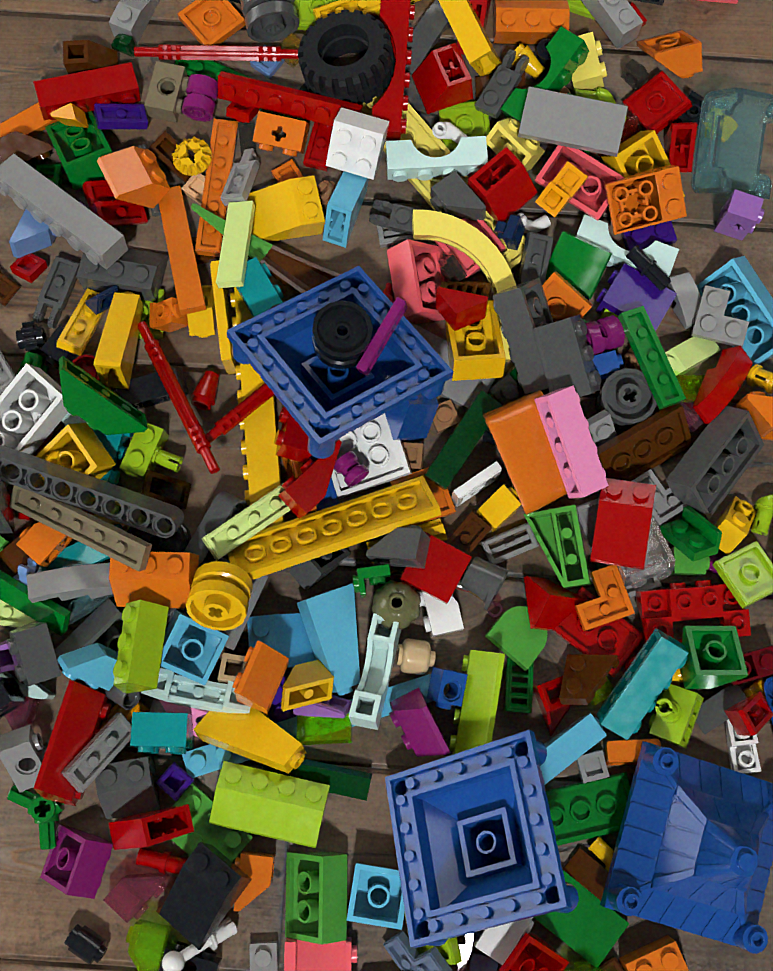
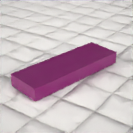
(382, 336)

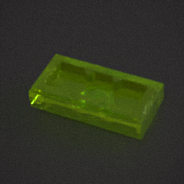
(690, 386)
(323, 730)

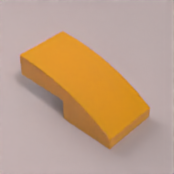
(561, 189)

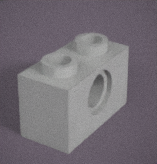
(22, 756)

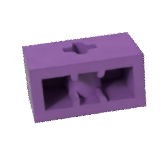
(739, 215)

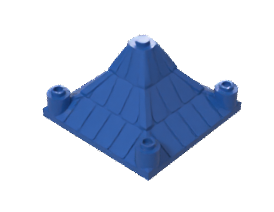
(329, 399)
(476, 841)
(694, 848)

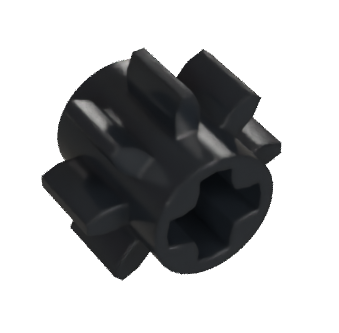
(31, 337)

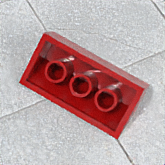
(74, 728)

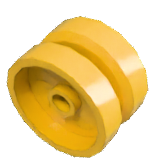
(219, 596)

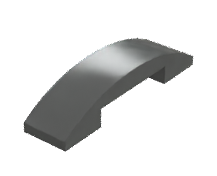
(426, 35)

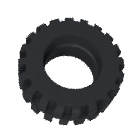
(342, 35)

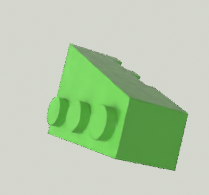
(562, 542)

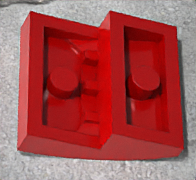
(111, 210)

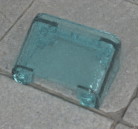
(732, 143)

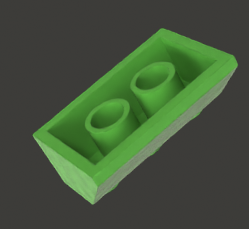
(316, 897)

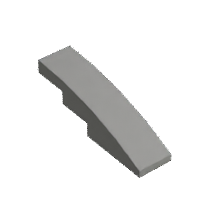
(70, 583)

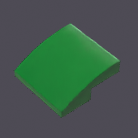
(578, 262)

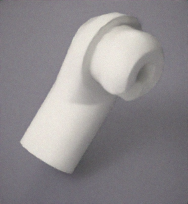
(447, 130)

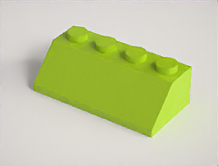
(480, 700)
(269, 804)

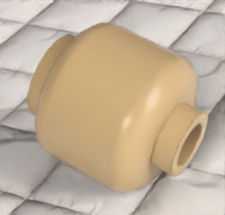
(415, 656)

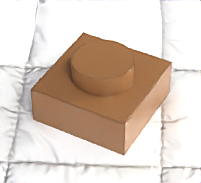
(445, 417)
(414, 454)

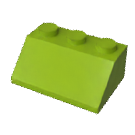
(140, 646)

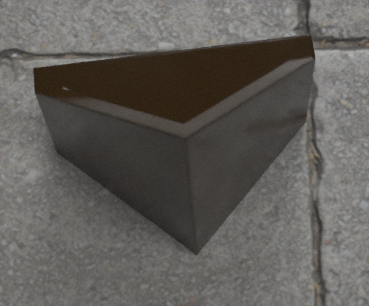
(166, 489)

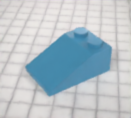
(284, 634)

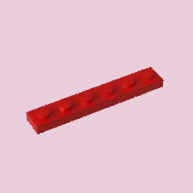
(281, 99)

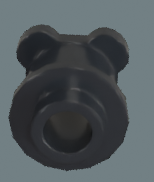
(542, 54)

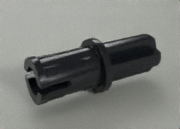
(648, 268)

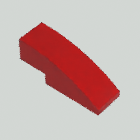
(722, 383)

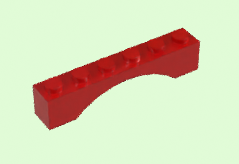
(396, 17)

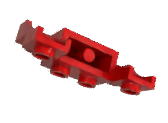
(681, 603)

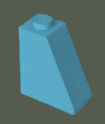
(344, 208)

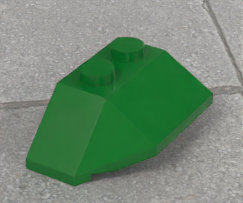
(97, 403)

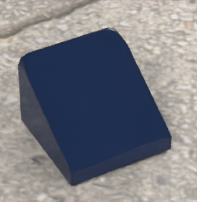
(102, 300)

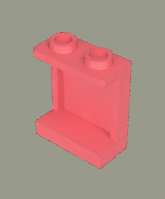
(311, 956)

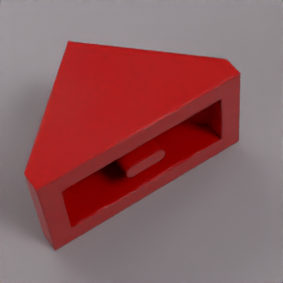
(680, 145)
(460, 307)
(749, 715)

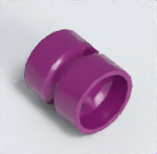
(200, 98)
(605, 334)

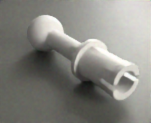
(175, 960)

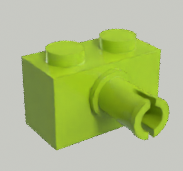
(147, 451)
(675, 715)

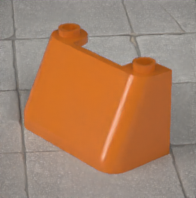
(526, 452)

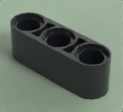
(149, 389)

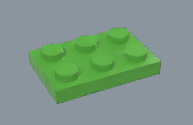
(226, 840)

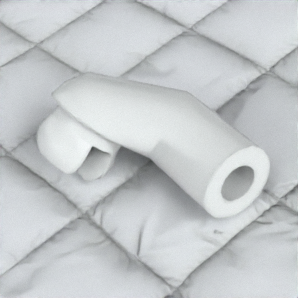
(536, 225)

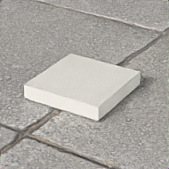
(476, 484)

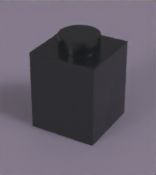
(54, 353)

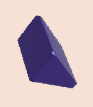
(175, 781)

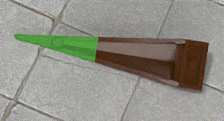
(291, 270)

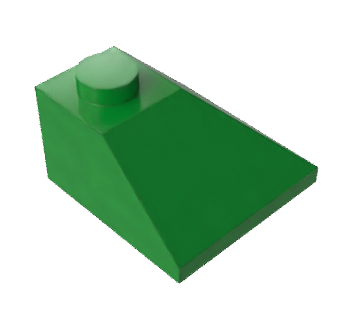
(713, 657)

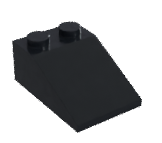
(203, 894)

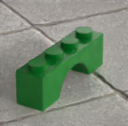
(566, 54)

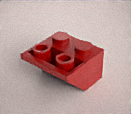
(443, 79)
(503, 185)

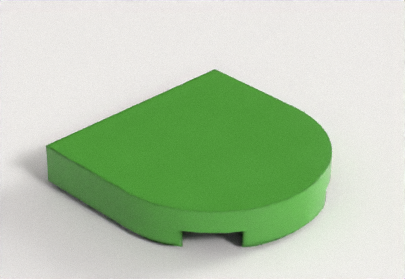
(515, 638)

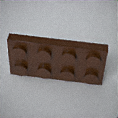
(646, 444)

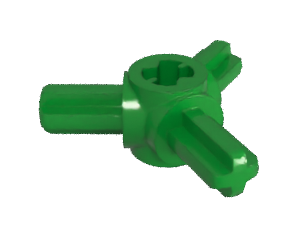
(34, 803)

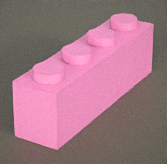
(571, 442)

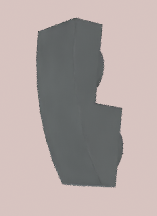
(712, 710)

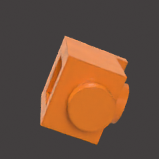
(167, 316)

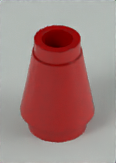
(205, 392)

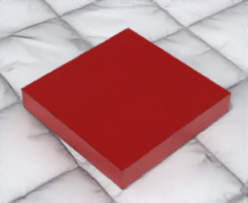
(657, 103)
(441, 572)

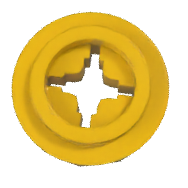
(202, 157)

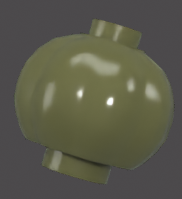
(396, 590)

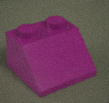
(418, 725)
(76, 862)

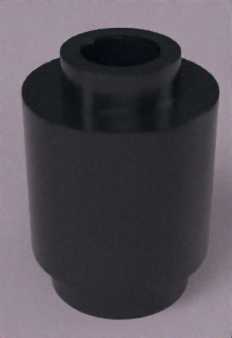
(86, 944)

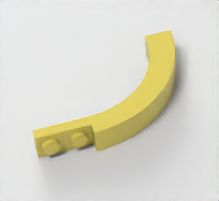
(469, 240)

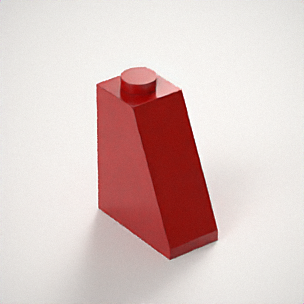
(151, 827)

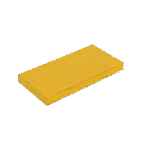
(223, 321)

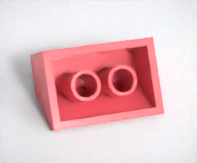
(592, 195)
(416, 278)

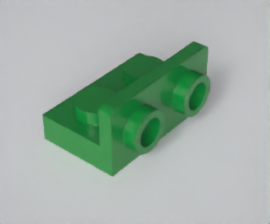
(693, 535)
(375, 575)

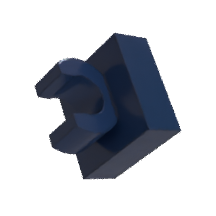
(511, 231)

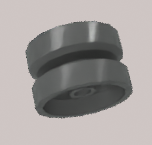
(269, 19)
(631, 386)

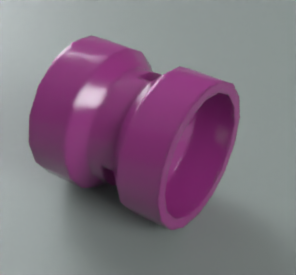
(351, 469)

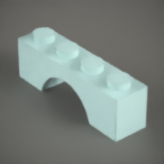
(407, 162)
(598, 233)
(373, 686)

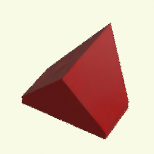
(548, 603)
(549, 703)

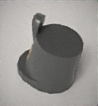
(483, 580)

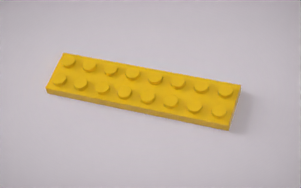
(336, 528)

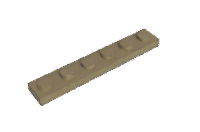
(83, 527)

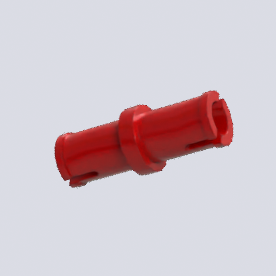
(162, 861)

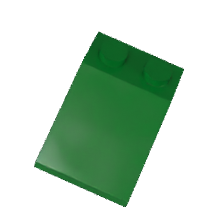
(79, 150)

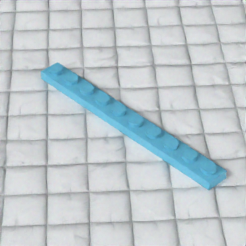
(211, 758)

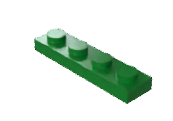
(651, 357)

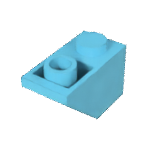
(91, 664)

